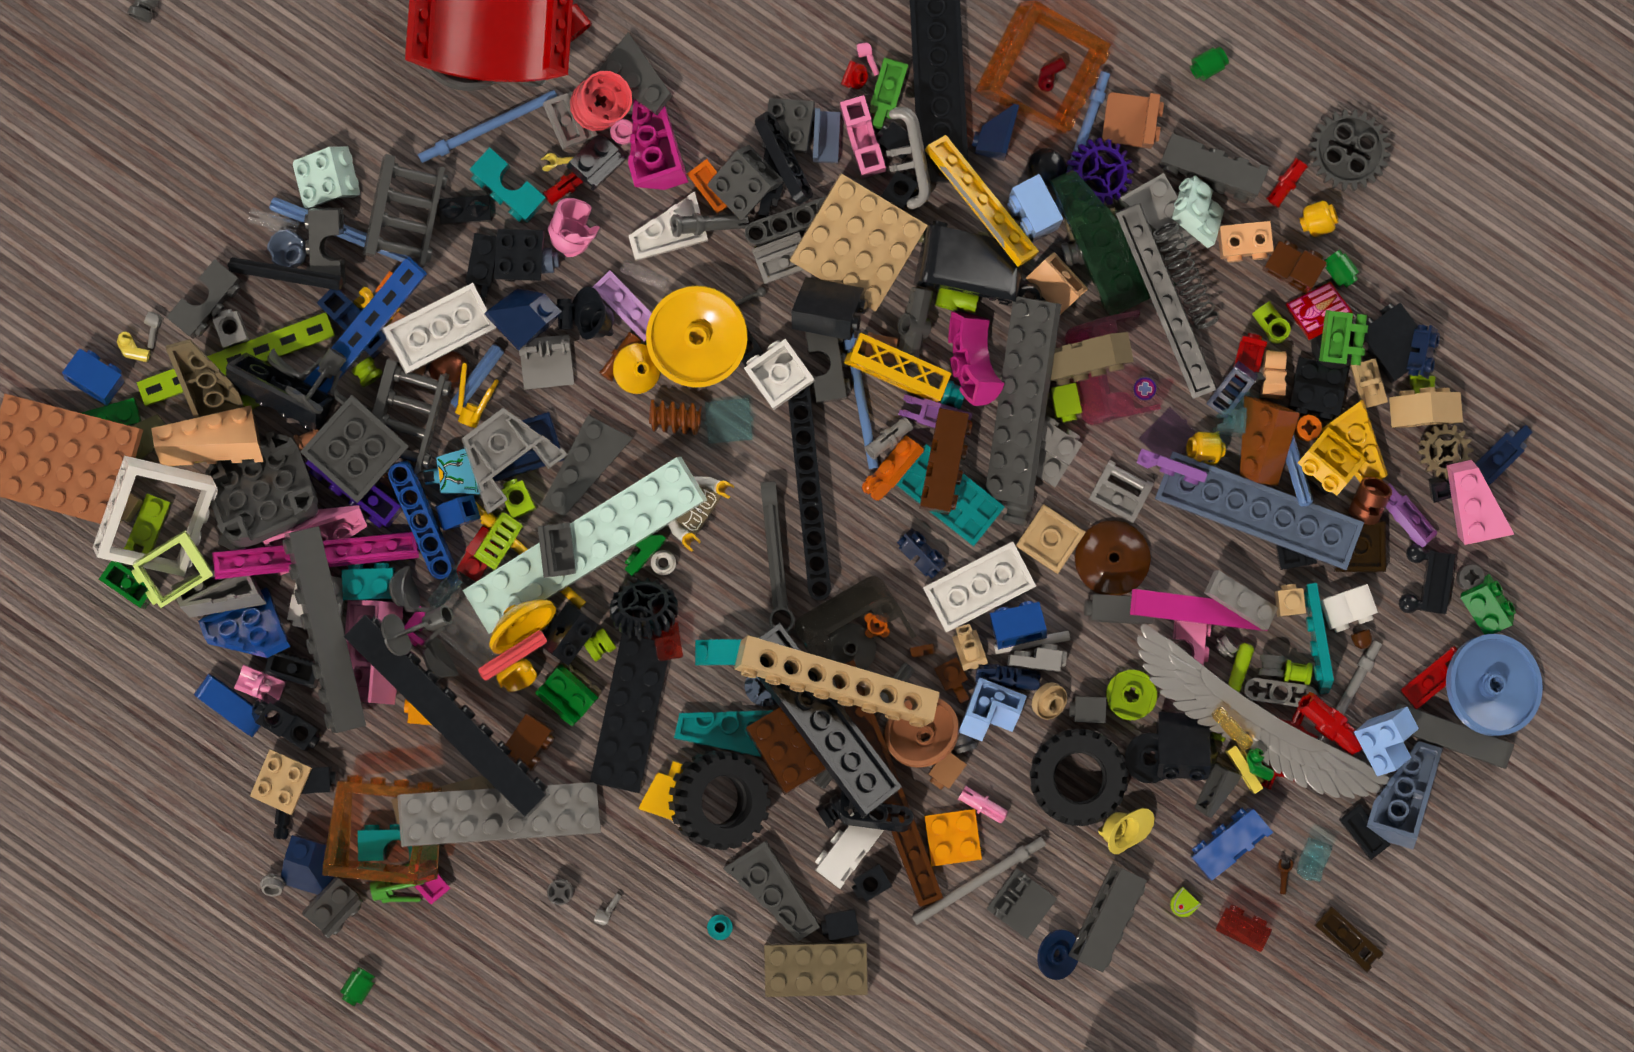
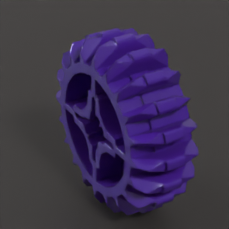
(1096, 162)

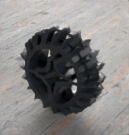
(643, 609)

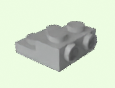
(1056, 451)
(1044, 658)

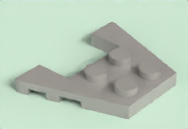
(497, 445)

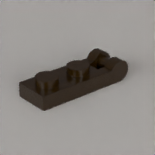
(1348, 938)

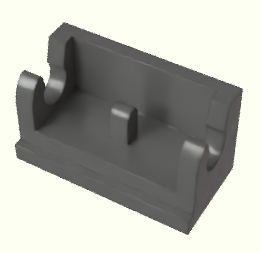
(556, 550)

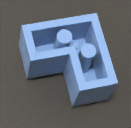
(991, 705)
(1384, 739)

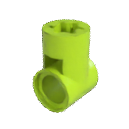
(952, 300)
(1263, 313)

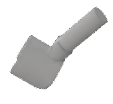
(153, 320)
(603, 917)

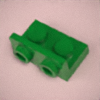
(566, 695)

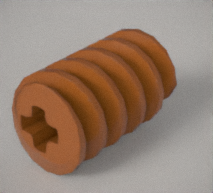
(675, 417)

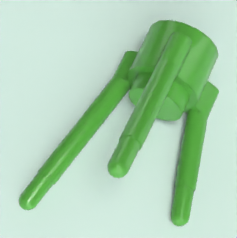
(382, 891)

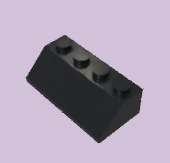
(268, 387)

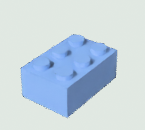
(1034, 208)

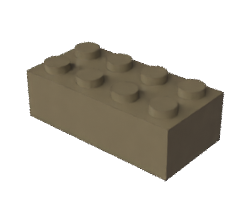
(815, 969)

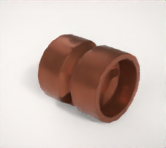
(1370, 500)

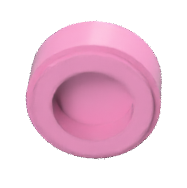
(621, 132)

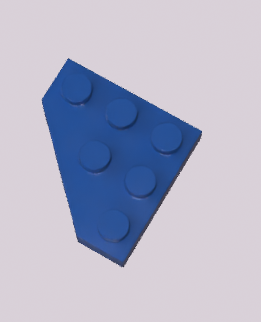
(247, 630)

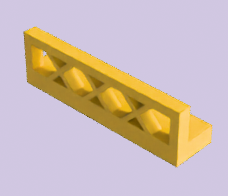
(892, 376)

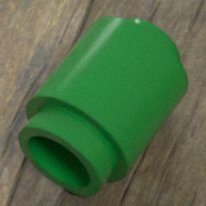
(1209, 63)
(1341, 269)
(357, 986)

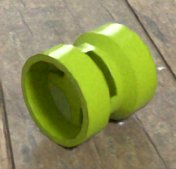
(596, 650)

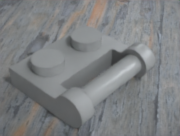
(1118, 499)

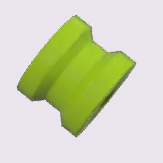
(367, 372)

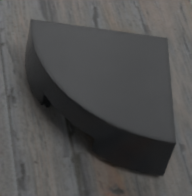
(1439, 489)

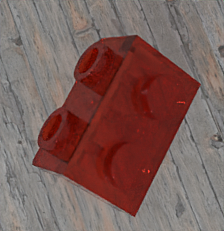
(1242, 929)

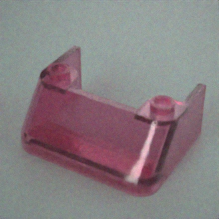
(1095, 398)

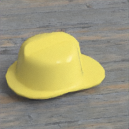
(1126, 830)

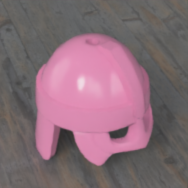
(569, 228)

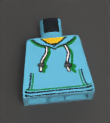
(453, 474)

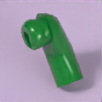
(1255, 765)

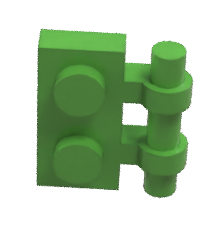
(1337, 336)

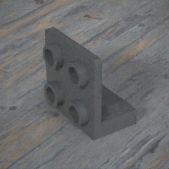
(744, 181)

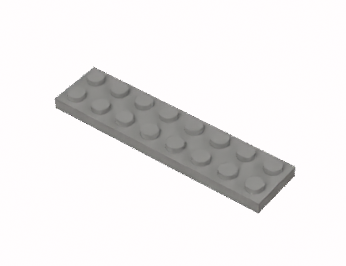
(489, 816)

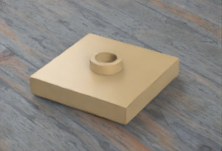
(1050, 539)

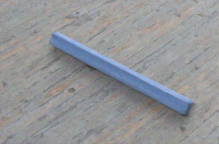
(350, 234)

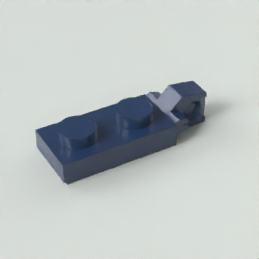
(1503, 454)

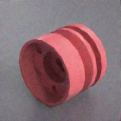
(612, 94)

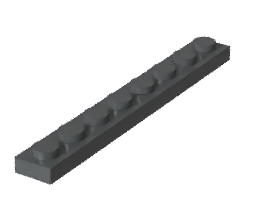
(1166, 300)

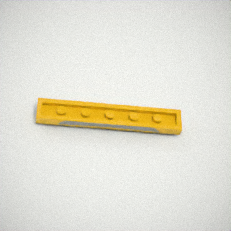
(981, 200)

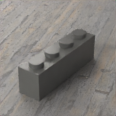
(1108, 918)

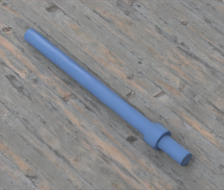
(1097, 97)
(442, 147)
(861, 404)

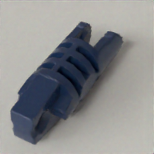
(1009, 677)

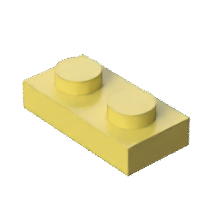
(1239, 760)

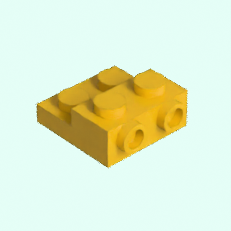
(1332, 461)

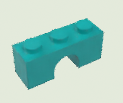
(489, 172)
(374, 842)

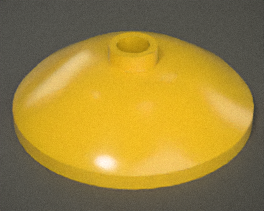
(520, 623)

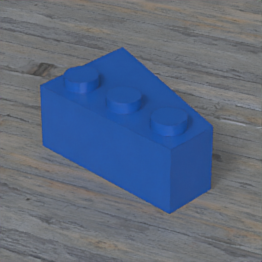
(1230, 842)

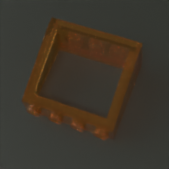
(1010, 46)
(336, 862)

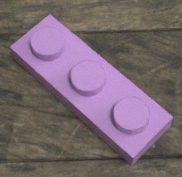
(624, 303)

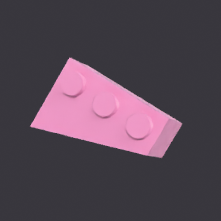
(1474, 506)

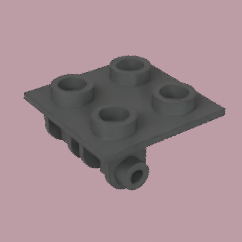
(794, 120)
(1021, 903)

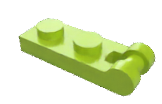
(148, 523)

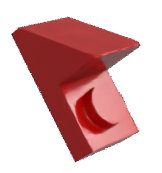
(471, 565)

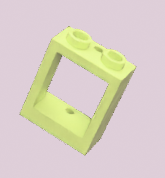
(194, 554)

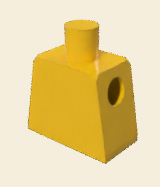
(658, 795)

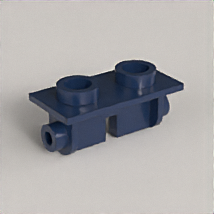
(1426, 341)
(930, 560)

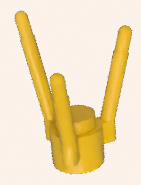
(471, 413)

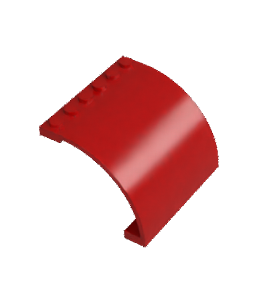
(491, 38)

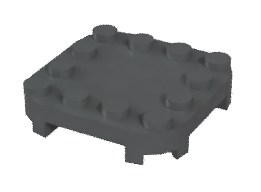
(263, 497)

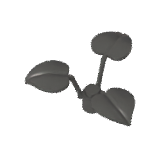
(329, 367)
(406, 595)

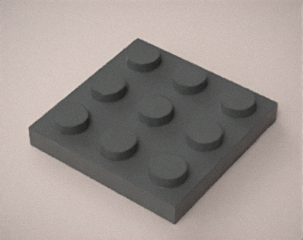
(354, 449)

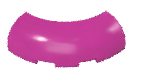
(971, 358)

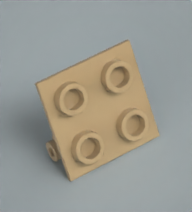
(280, 782)

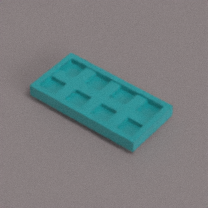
(974, 506)

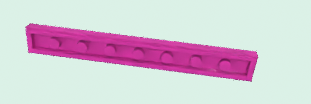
(338, 553)

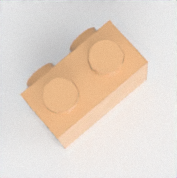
(1245, 240)
(1057, 282)

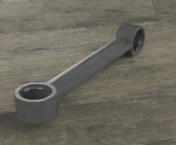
(774, 551)

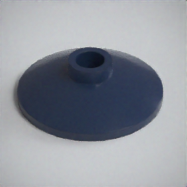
(1054, 953)

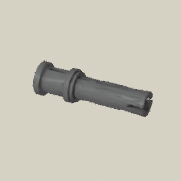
(698, 224)

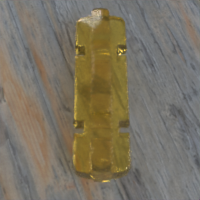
(1232, 728)

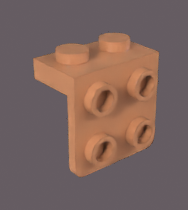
(1132, 119)

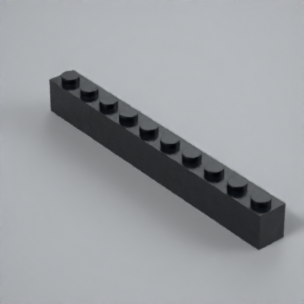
(449, 717)

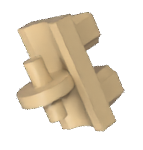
(1369, 383)
(969, 648)

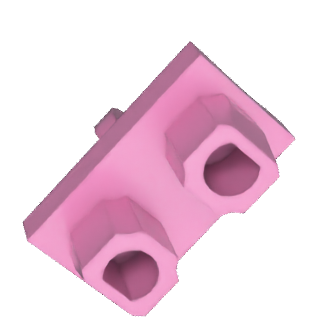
(258, 683)

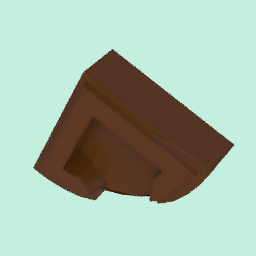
(922, 650)

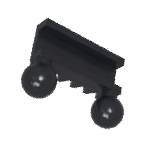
(1436, 581)

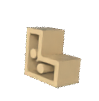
(1425, 408)

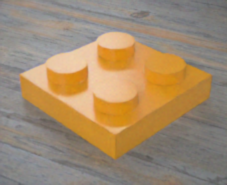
(953, 837)

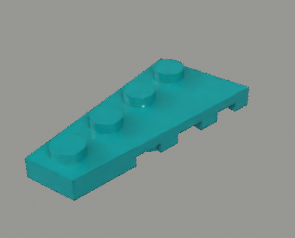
(1319, 644)
(719, 729)

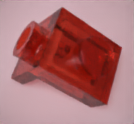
(669, 644)

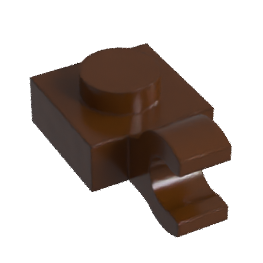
(951, 677)

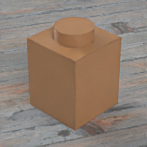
(946, 771)

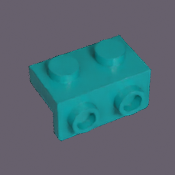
(367, 583)

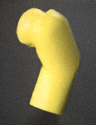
(129, 349)

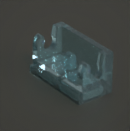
(1234, 424)

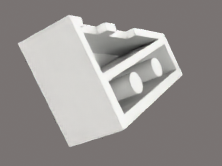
(846, 852)

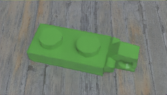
(887, 90)

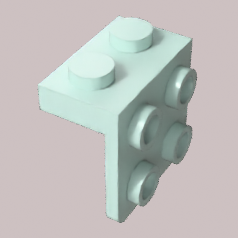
(326, 176)

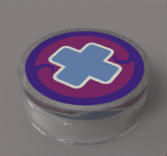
(1144, 389)

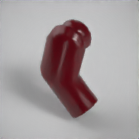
(1048, 72)

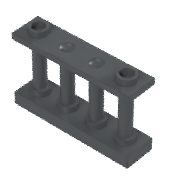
(381, 219)
(387, 397)

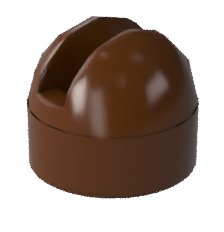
(1362, 639)

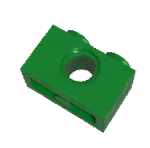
(120, 579)

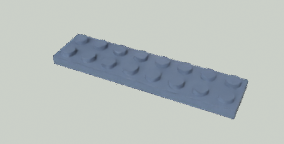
(1263, 513)

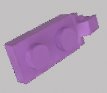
(1169, 466)
(1410, 518)

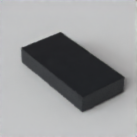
(1356, 824)

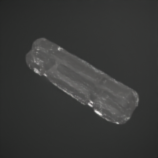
(644, 274)

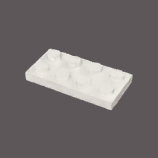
(438, 328)
(979, 587)

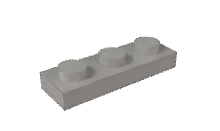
(1240, 600)

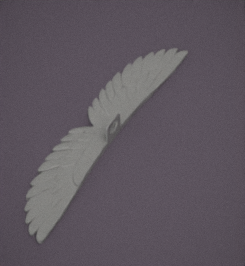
(1286, 747)

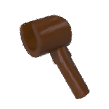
(1284, 875)

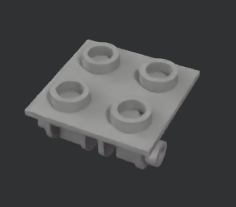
(547, 362)

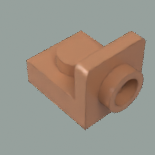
(886, 357)

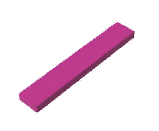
(1185, 609)

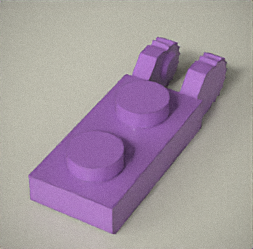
(928, 412)

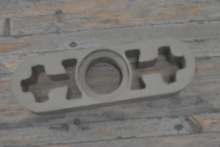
(1262, 684)

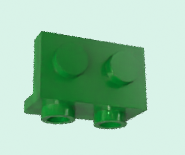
(1489, 606)

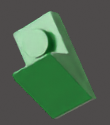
(648, 549)

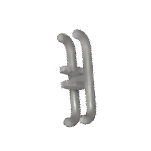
(919, 159)

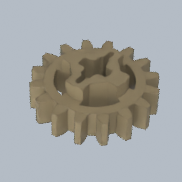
(1436, 443)

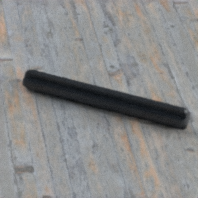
(285, 273)

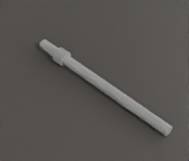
(1365, 665)
(1021, 854)

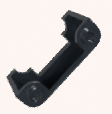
(967, 264)

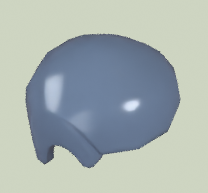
(287, 248)

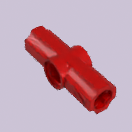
(1329, 722)

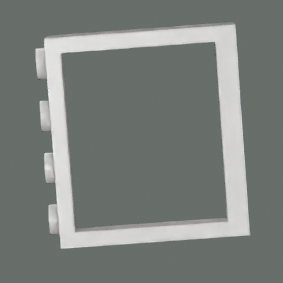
(128, 470)

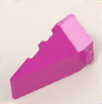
(654, 151)

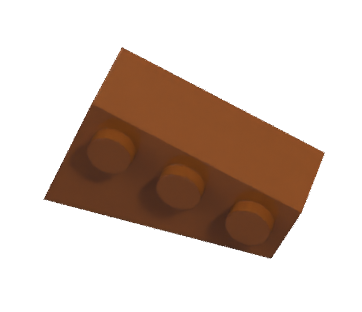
(1266, 440)

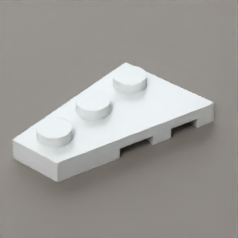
(657, 235)

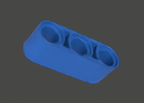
(227, 704)

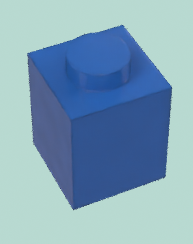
(458, 512)

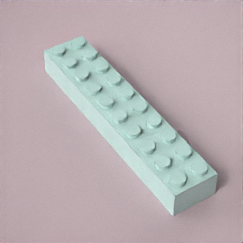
(595, 540)

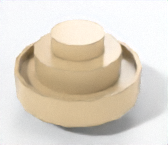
(1049, 701)

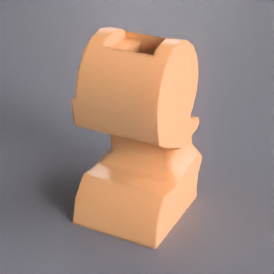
(1274, 373)

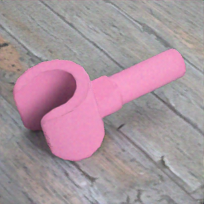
(865, 49)

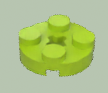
(1138, 707)

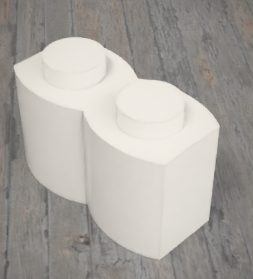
(1348, 607)

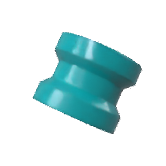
(952, 395)

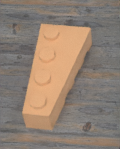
(209, 439)

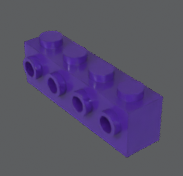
(375, 502)

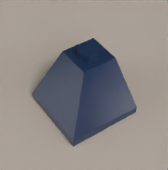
(996, 135)
(523, 316)
(304, 865)

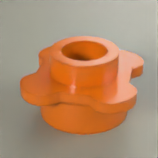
(872, 631)

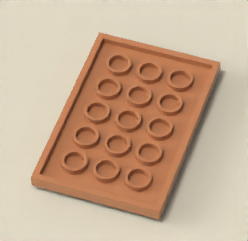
(61, 457)

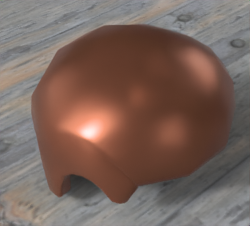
(451, 364)

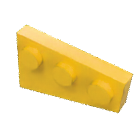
(1357, 431)

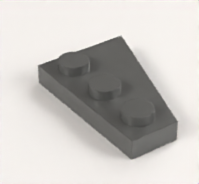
(641, 77)

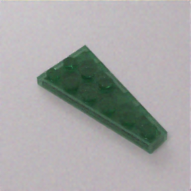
(1101, 245)

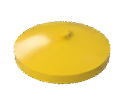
(696, 336)

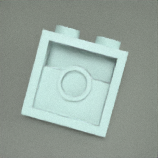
(1197, 211)

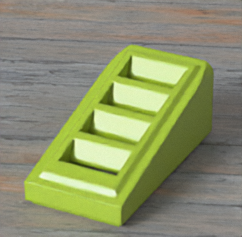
(507, 528)

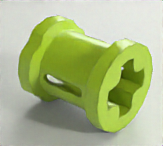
(1298, 672)

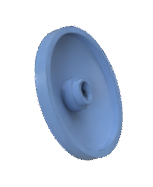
(1494, 685)

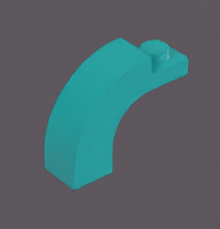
(716, 651)

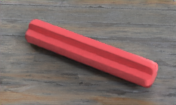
(512, 655)

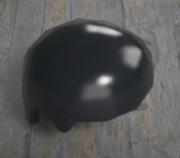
(1047, 164)

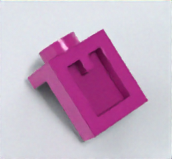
(415, 620)
(433, 889)

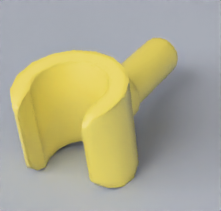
(554, 161)

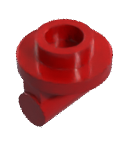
(855, 76)

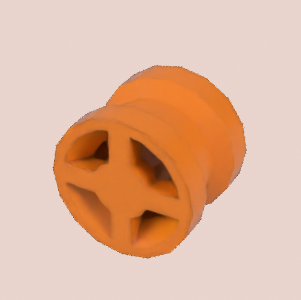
(1303, 428)

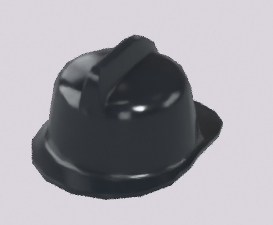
(591, 314)

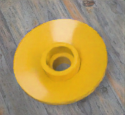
(626, 369)

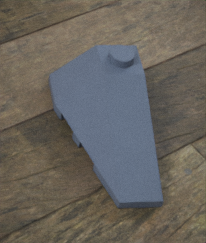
(1402, 803)

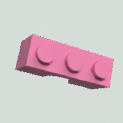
(862, 137)
(1195, 636)

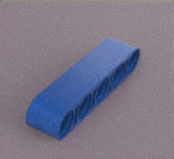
(421, 532)

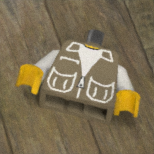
(690, 524)

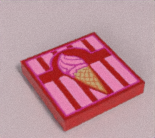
(1310, 309)

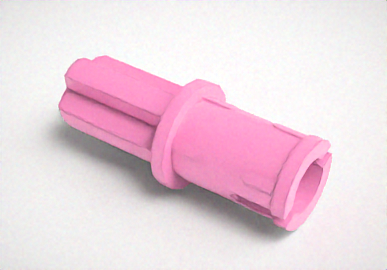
(983, 805)

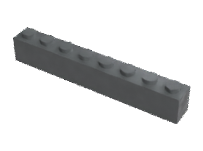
(325, 630)

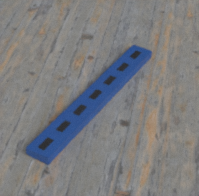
(373, 318)

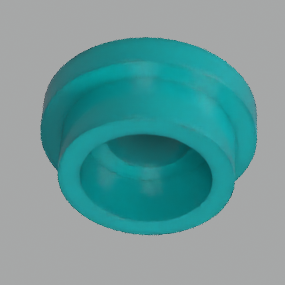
(719, 919)

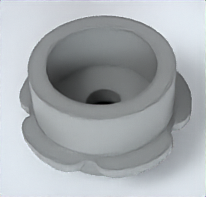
(1226, 646)
(272, 885)

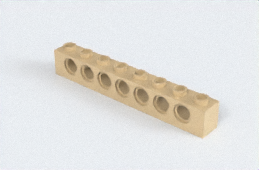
(923, 699)

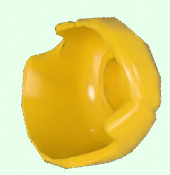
(517, 676)

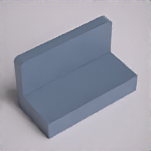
(826, 136)

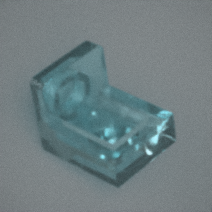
(1313, 859)

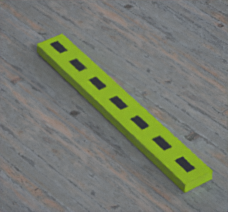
(283, 341)

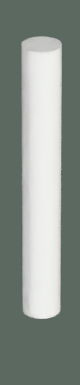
(1051, 639)

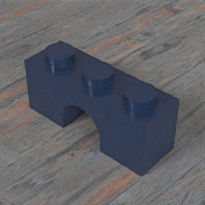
(344, 313)

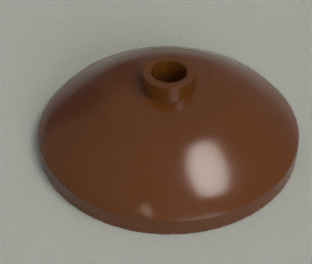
(1094, 564)

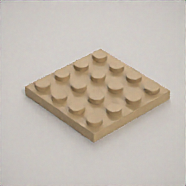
(858, 240)

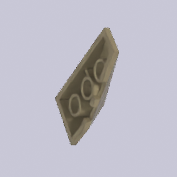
(202, 382)

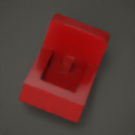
(1251, 351)

